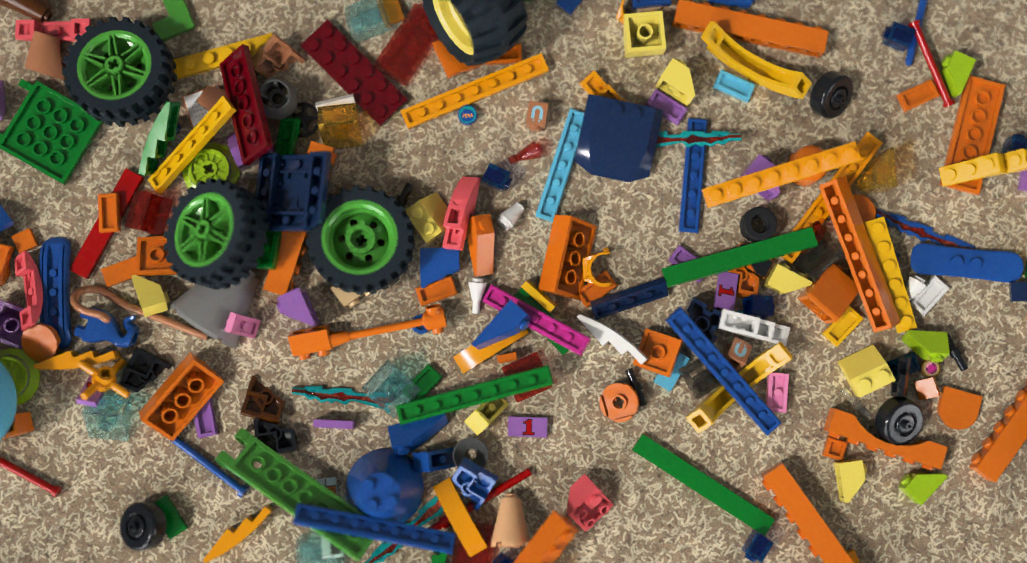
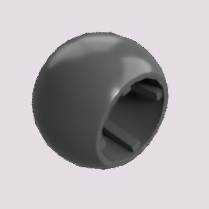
(290, 100)

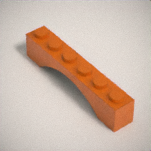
(926, 452)

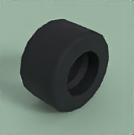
(770, 224)

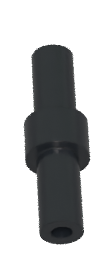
(402, 198)
(955, 353)
(636, 386)

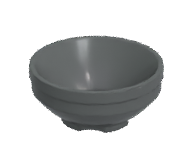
(470, 443)

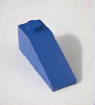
(504, 325)
(413, 434)

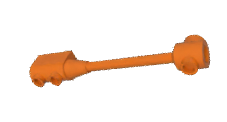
(322, 340)

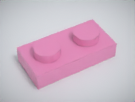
(242, 325)
(777, 392)

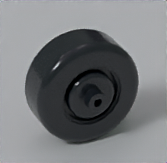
(831, 94)
(899, 420)
(143, 526)

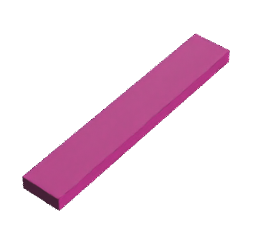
(540, 321)

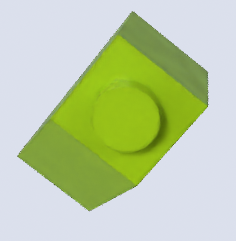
(956, 71)
(928, 344)
(921, 485)

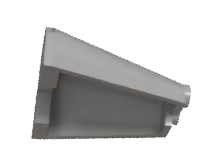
(210, 308)

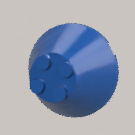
(385, 486)

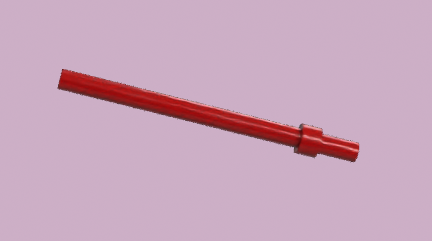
(444, 521)

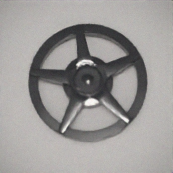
(306, 119)

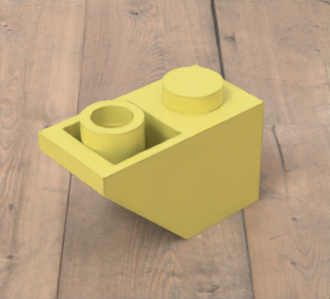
(784, 280)

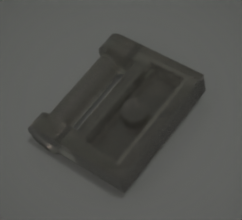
(815, 256)
(702, 382)

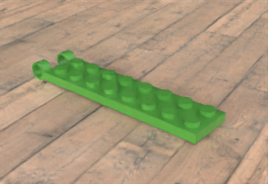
(288, 486)

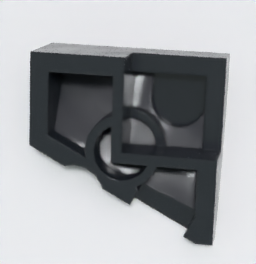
(142, 369)
(900, 386)
(276, 437)

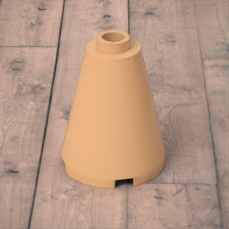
(510, 525)

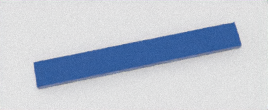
(723, 371)
(374, 528)

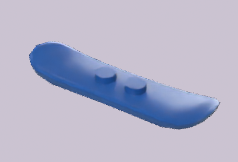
(967, 263)
(55, 278)

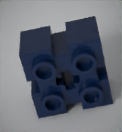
(710, 319)

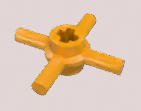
(103, 379)

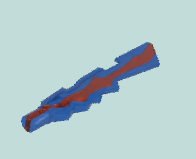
(921, 231)

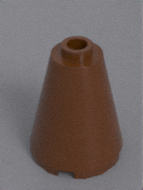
(35, 9)

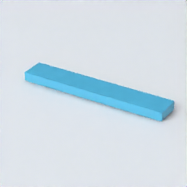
(560, 167)

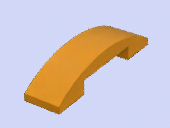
(472, 356)
(459, 517)

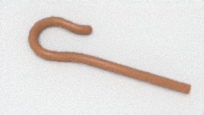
(128, 306)

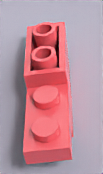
(458, 212)

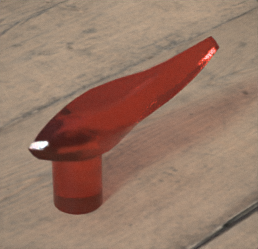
(820, 232)

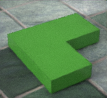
(177, 22)

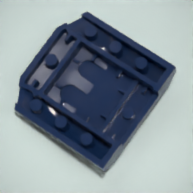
(617, 138)
(293, 190)

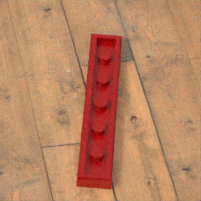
(97, 242)

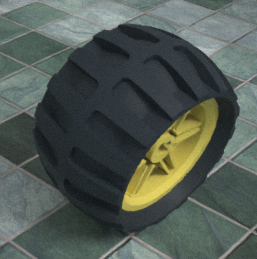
(477, 28)

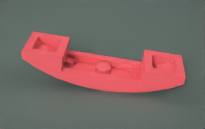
(64, 29)
(26, 268)

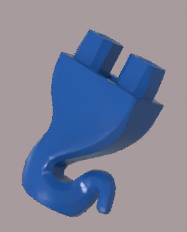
(98, 331)

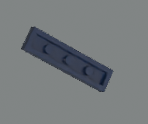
(629, 298)

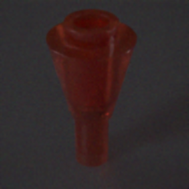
(531, 151)

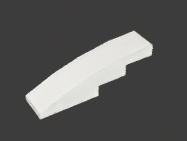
(753, 327)
(606, 334)

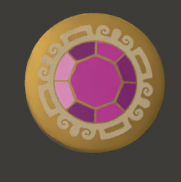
(930, 369)

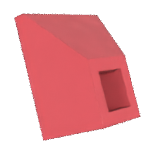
(587, 503)

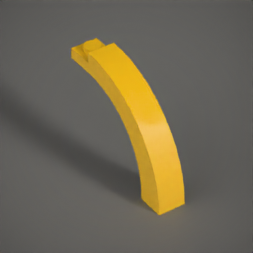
(751, 66)
(719, 399)

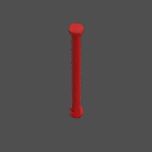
(931, 64)
(55, 490)

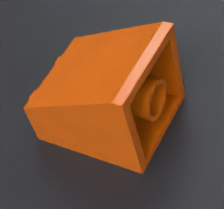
(830, 294)

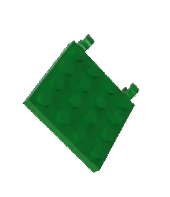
(49, 132)

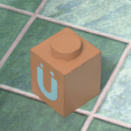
(536, 116)
(737, 353)

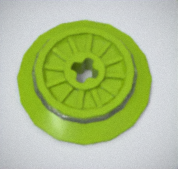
(214, 156)
(22, 371)

